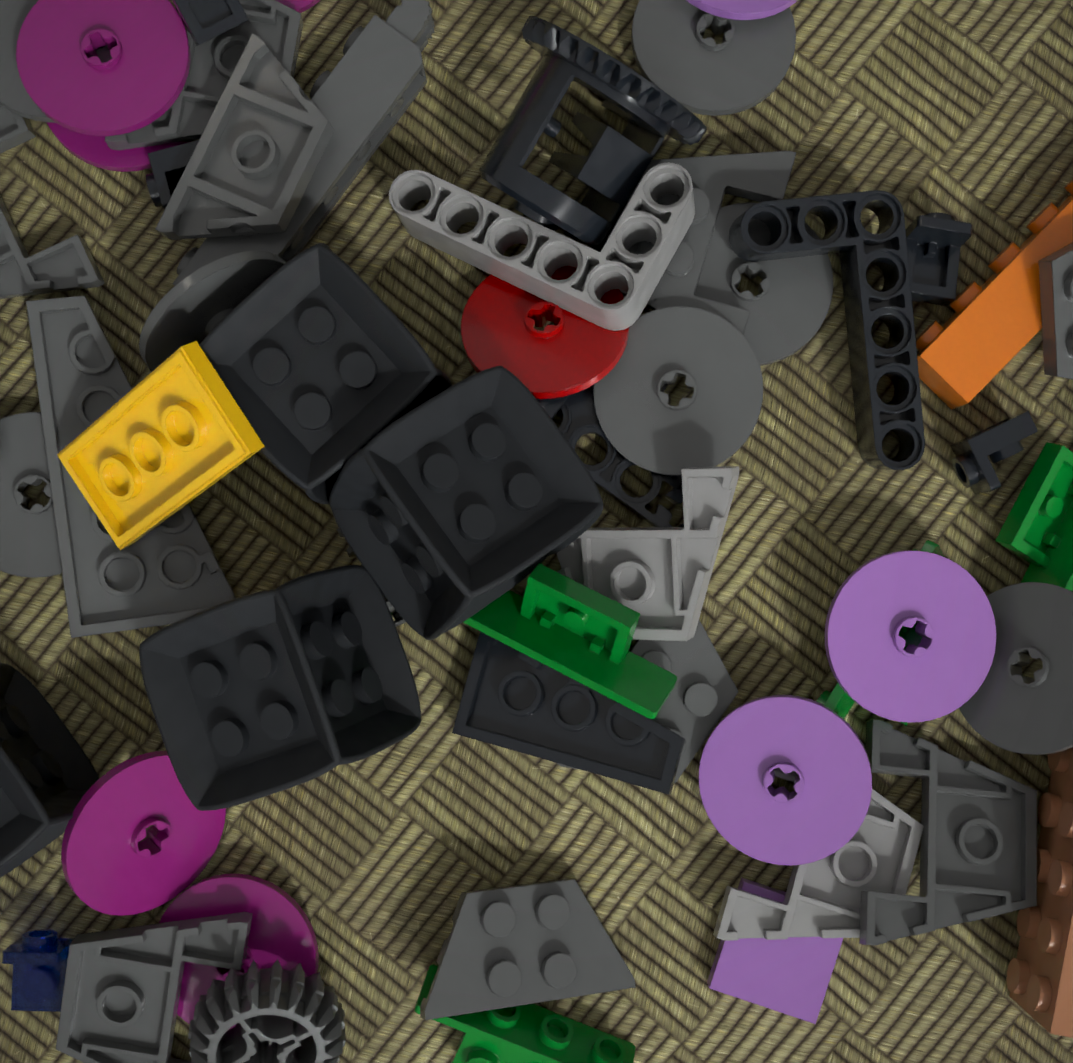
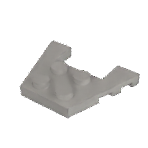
(659, 568)
(826, 894)

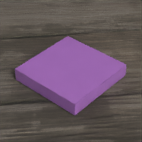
(776, 973)

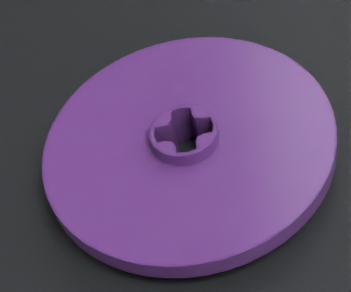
(950, 617)
(795, 736)

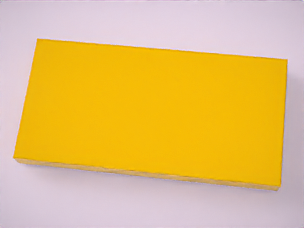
(160, 446)

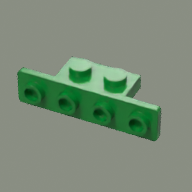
(1042, 519)
(579, 637)
(528, 1036)

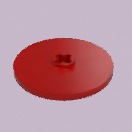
(551, 362)

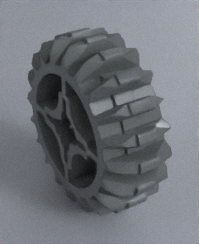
(276, 1019)

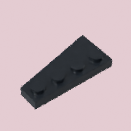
(552, 717)

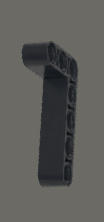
(862, 305)

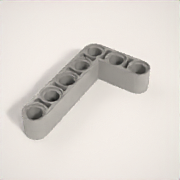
(547, 250)

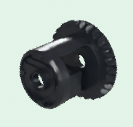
(614, 160)

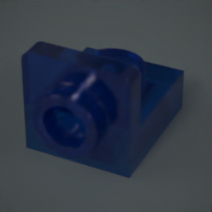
(38, 970)

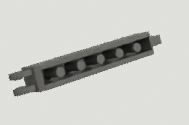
(362, 103)

